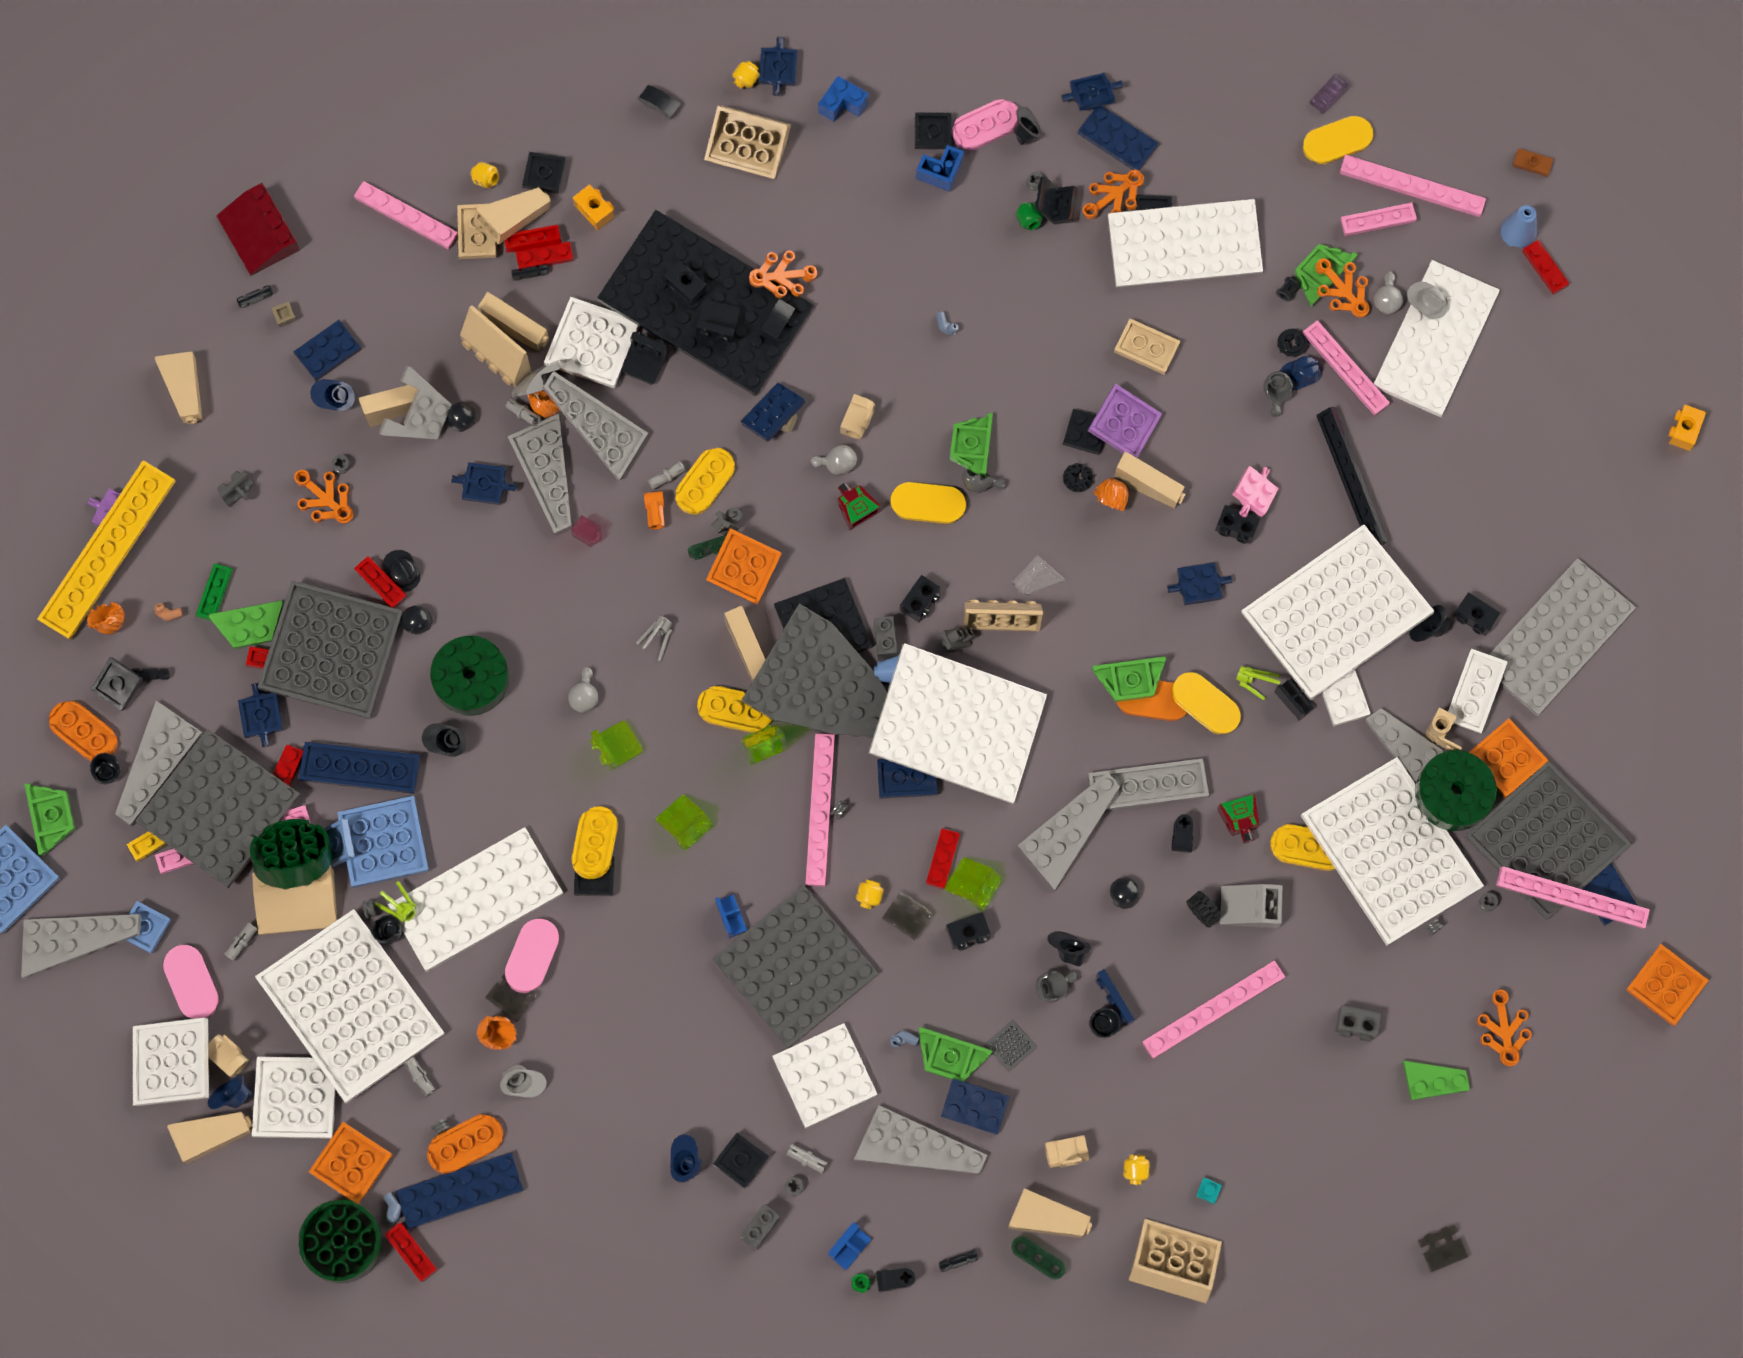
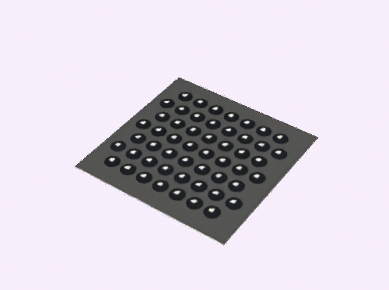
(1011, 1045)

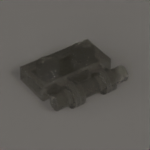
(904, 920)
(507, 1001)
(1444, 1255)

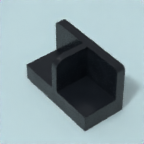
(1294, 699)

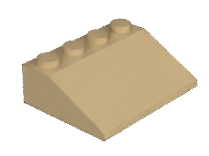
(747, 141)
(494, 348)
(1003, 616)
(295, 908)
(1175, 1261)

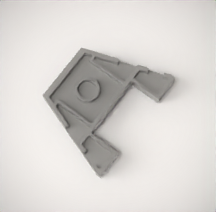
(425, 414)

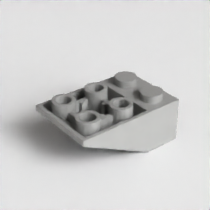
(1251, 905)

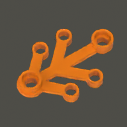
(1115, 192)
(781, 276)
(1344, 289)
(325, 499)
(1504, 1031)

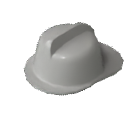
(1427, 300)
(522, 1082)

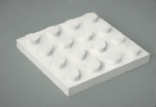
(591, 342)
(170, 1062)
(824, 1075)
(292, 1099)

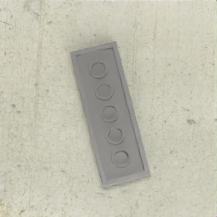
(1157, 783)

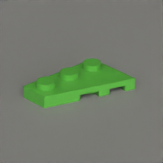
(1433, 1081)

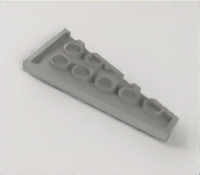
(604, 430)
(543, 462)
(1403, 742)
(159, 754)
(1064, 835)
(66, 939)
(907, 1143)

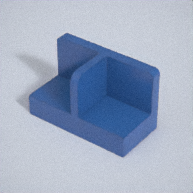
(731, 916)
(849, 1246)

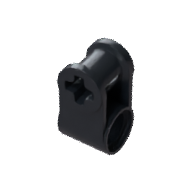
(1182, 837)
(890, 1279)

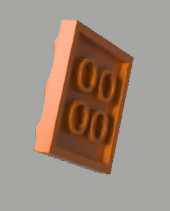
(743, 566)
(1509, 757)
(1667, 985)
(350, 1163)

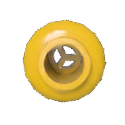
(745, 75)
(484, 175)
(869, 894)
(1136, 1168)

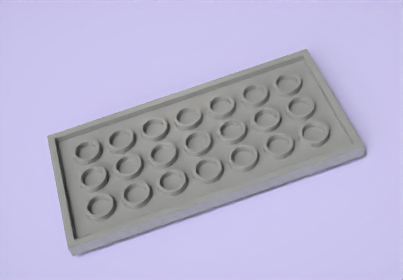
(1560, 635)

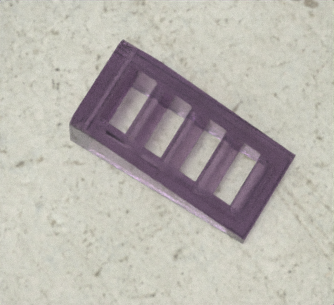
(1336, 84)

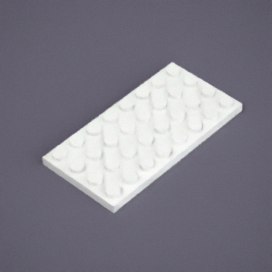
(1185, 243)
(1433, 352)
(478, 899)

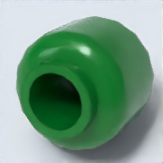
(1028, 216)

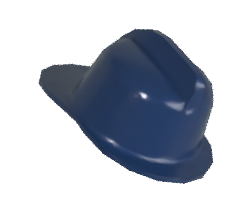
(1303, 371)
(332, 395)
(231, 1094)
(684, 1158)

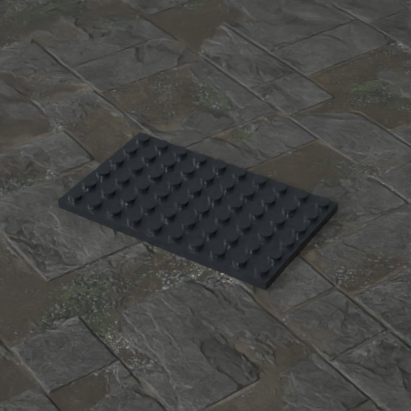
(643, 298)

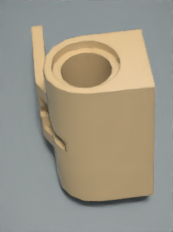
(857, 417)
(1439, 727)
(227, 1055)
(1066, 1152)

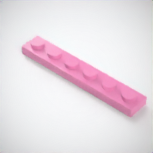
(406, 215)
(1346, 368)

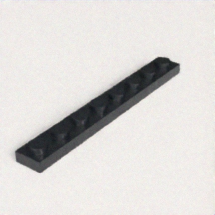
(1350, 473)

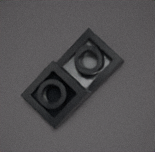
(659, 100)
(777, 320)

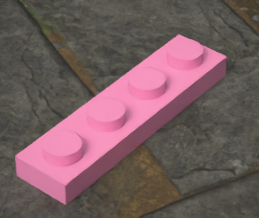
(1378, 219)

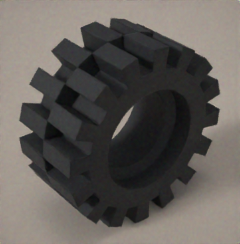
(1204, 909)

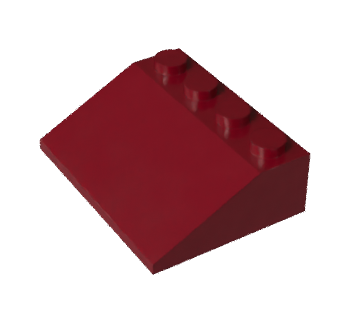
(257, 230)

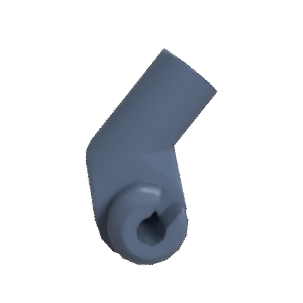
(944, 326)
(903, 1037)
(394, 1208)

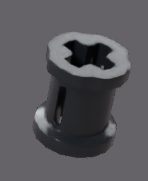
(1286, 294)

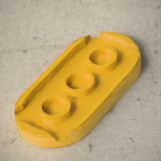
(1337, 140)
(705, 481)
(928, 503)
(1206, 703)
(724, 708)
(594, 842)
(1299, 848)

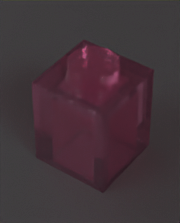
(586, 531)

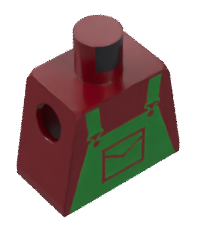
(856, 505)
(1240, 817)

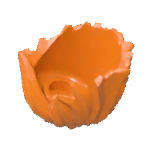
(543, 404)
(1112, 493)
(106, 618)
(496, 1032)

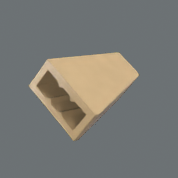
(511, 214)
(513, 322)
(182, 382)
(387, 404)
(1149, 481)
(744, 640)
(207, 1135)
(1046, 1216)

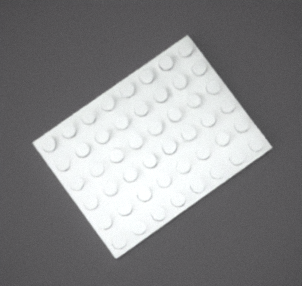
(1337, 612)
(957, 723)
(1390, 853)
(349, 1006)

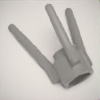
(659, 627)

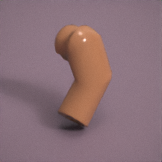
(166, 614)

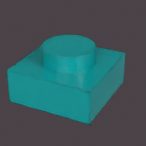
(1208, 1190)

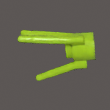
(1247, 674)
(405, 911)

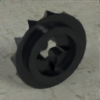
(1287, 336)
(1082, 484)

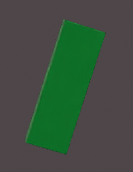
(214, 591)

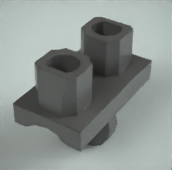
(236, 489)
(727, 520)
(956, 638)

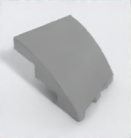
(535, 380)

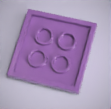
(1124, 421)

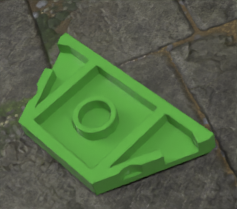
(1311, 280)
(972, 443)
(248, 625)
(1130, 679)
(49, 815)
(950, 1056)

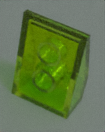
(763, 744)

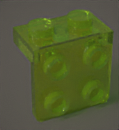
(616, 745)
(684, 821)
(973, 882)

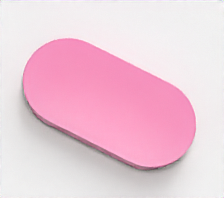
(984, 125)
(531, 955)
(191, 982)

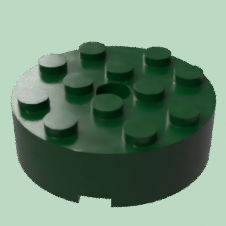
(467, 656)
(1471, 779)
(291, 853)
(342, 1262)

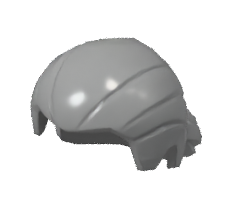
(1388, 298)
(838, 461)
(583, 695)

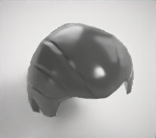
(1277, 389)
(978, 484)
(1053, 985)

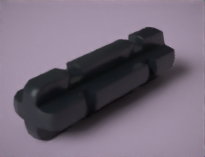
(529, 272)
(254, 296)
(152, 673)
(958, 1261)

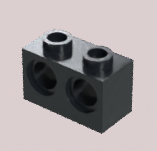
(1238, 521)
(916, 596)

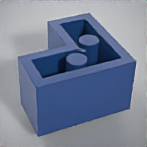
(842, 95)
(940, 172)

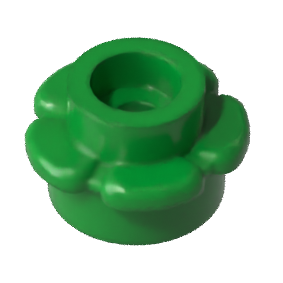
(855, 1283)

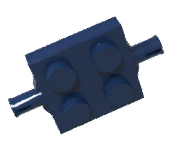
(778, 66)
(1092, 91)
(483, 483)
(1199, 583)
(260, 715)

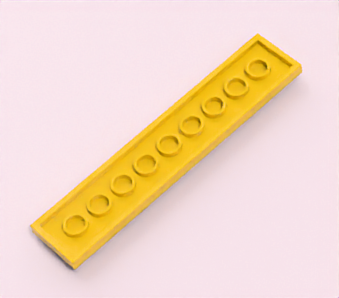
(106, 550)

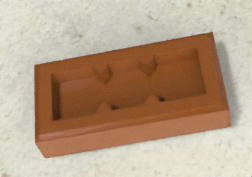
(1532, 162)

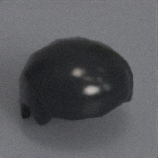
(461, 416)
(416, 619)
(104, 768)
(1124, 892)
(387, 929)
(1104, 1022)

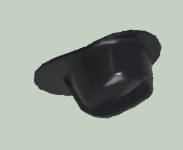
(1026, 126)
(401, 569)
(1433, 626)
(444, 739)
(1070, 948)

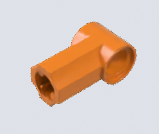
(654, 505)

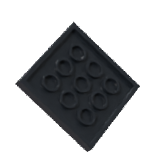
(834, 604)

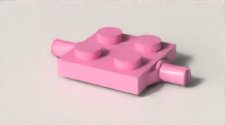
(1255, 491)

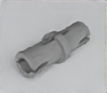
(523, 412)
(666, 475)
(240, 941)
(419, 1076)
(806, 1158)

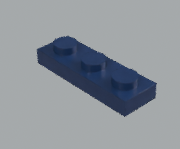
(1114, 998)

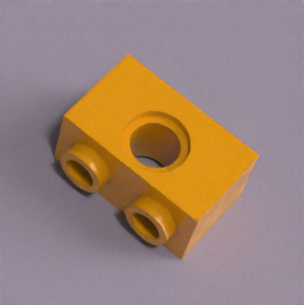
(596, 216)
(1693, 419)

